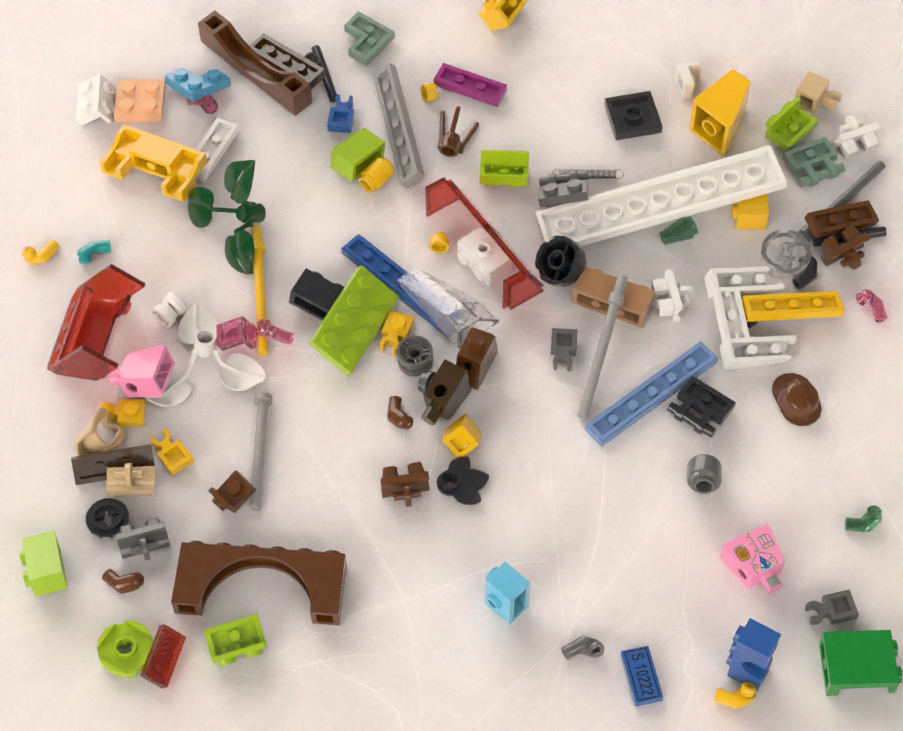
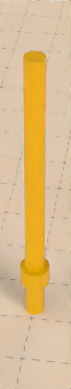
(259, 251)

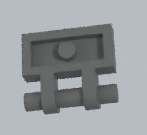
(563, 188)

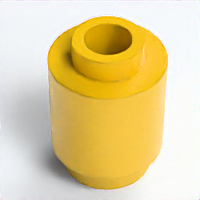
(376, 174)

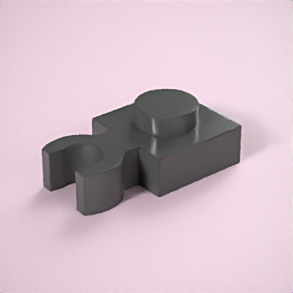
(563, 346)
(835, 606)

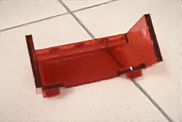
(90, 323)

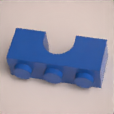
(752, 653)

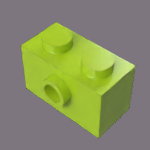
(356, 154)
(43, 563)

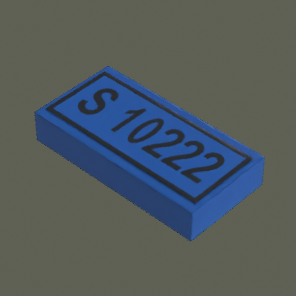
(641, 676)

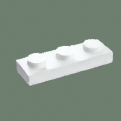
(215, 144)

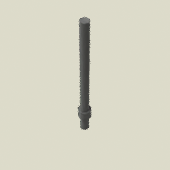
(849, 193)

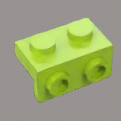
(789, 125)
(504, 168)
(235, 639)

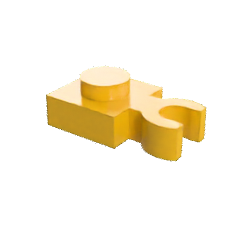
(395, 329)
(172, 455)

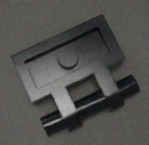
(706, 401)

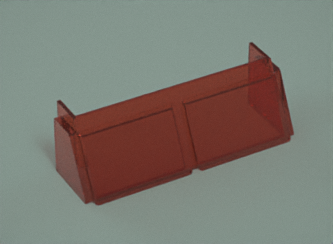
(516, 288)

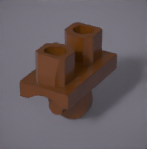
(853, 243)
(404, 486)

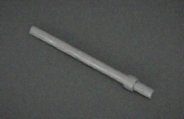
(615, 302)

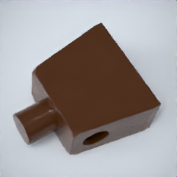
(480, 351)

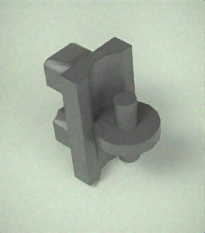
(142, 540)

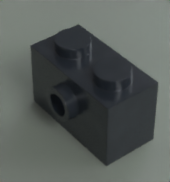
(314, 293)

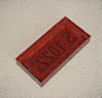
(163, 656)

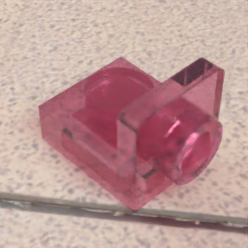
(235, 333)

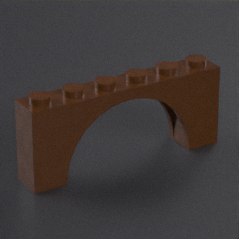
(205, 566)

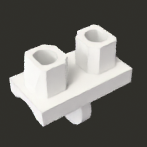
(848, 140)
(674, 296)

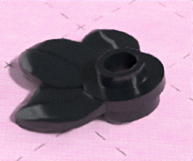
(466, 481)

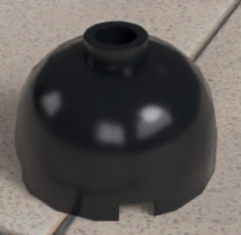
(560, 261)

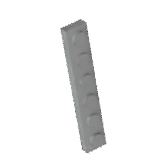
(398, 125)

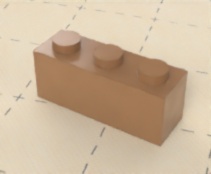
(593, 292)

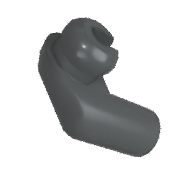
(585, 646)

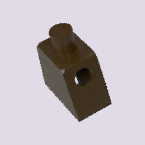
(446, 392)

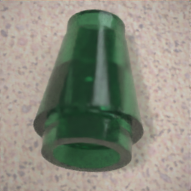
(680, 230)

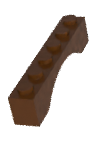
(281, 85)

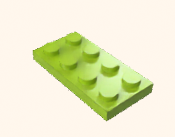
(353, 320)

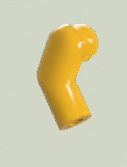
(737, 699)

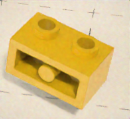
(500, 13)

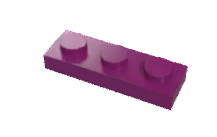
(470, 84)

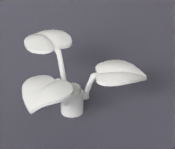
(199, 329)

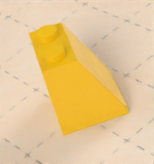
(720, 111)

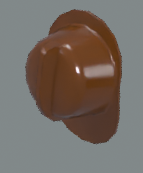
(797, 399)

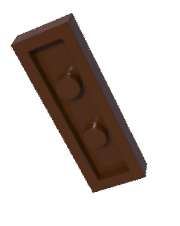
(839, 218)

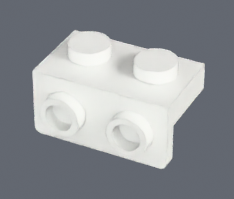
(95, 100)

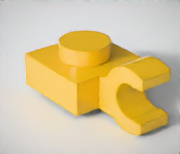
(128, 412)

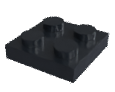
(633, 115)

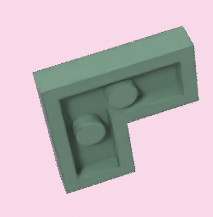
(371, 37)

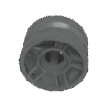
(411, 347)

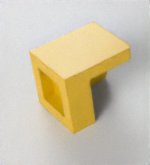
(462, 436)

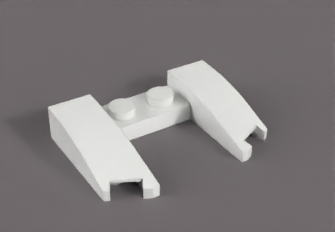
(738, 349)

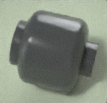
(704, 473)

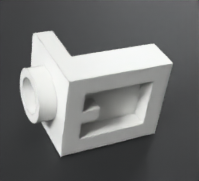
(686, 78)

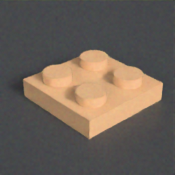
(139, 100)

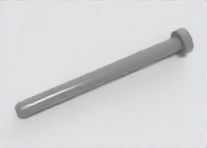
(262, 401)

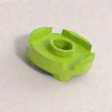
(110, 655)

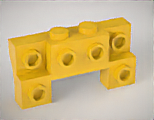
(156, 156)

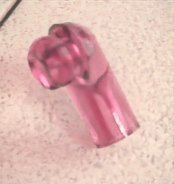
(207, 103)
(875, 303)
(272, 332)

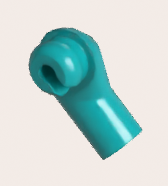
(93, 248)

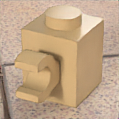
(815, 92)

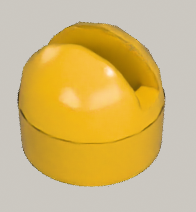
(428, 92)
(439, 243)

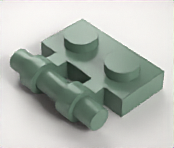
(812, 155)

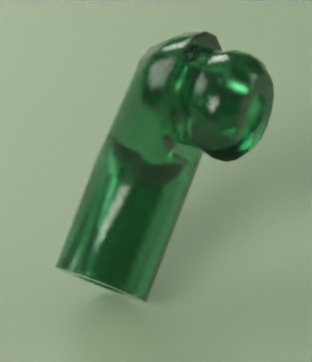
(866, 522)

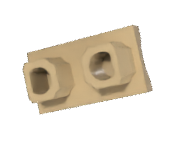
(131, 480)

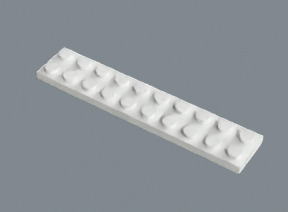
(664, 198)

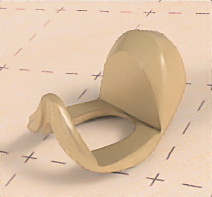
(90, 442)

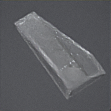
(447, 306)

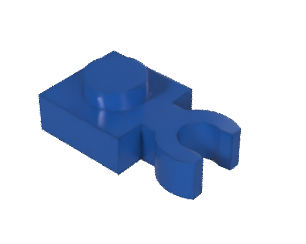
(341, 116)

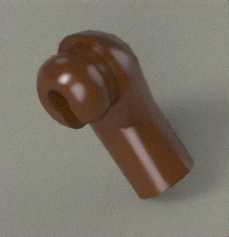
(396, 415)
(125, 583)

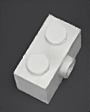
(484, 257)

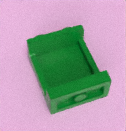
(859, 660)

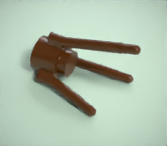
(450, 143)

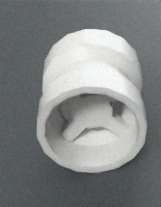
(169, 310)

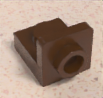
(232, 492)

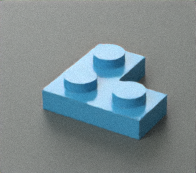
(197, 87)

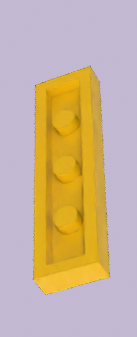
(792, 306)

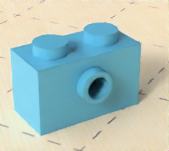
(507, 592)

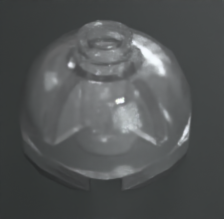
(785, 255)

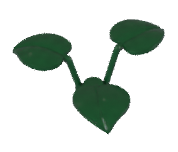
(237, 181)

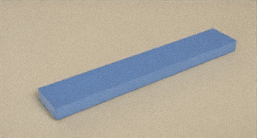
(650, 394)

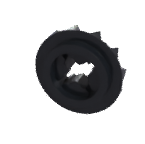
(96, 515)

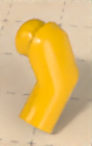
(40, 256)

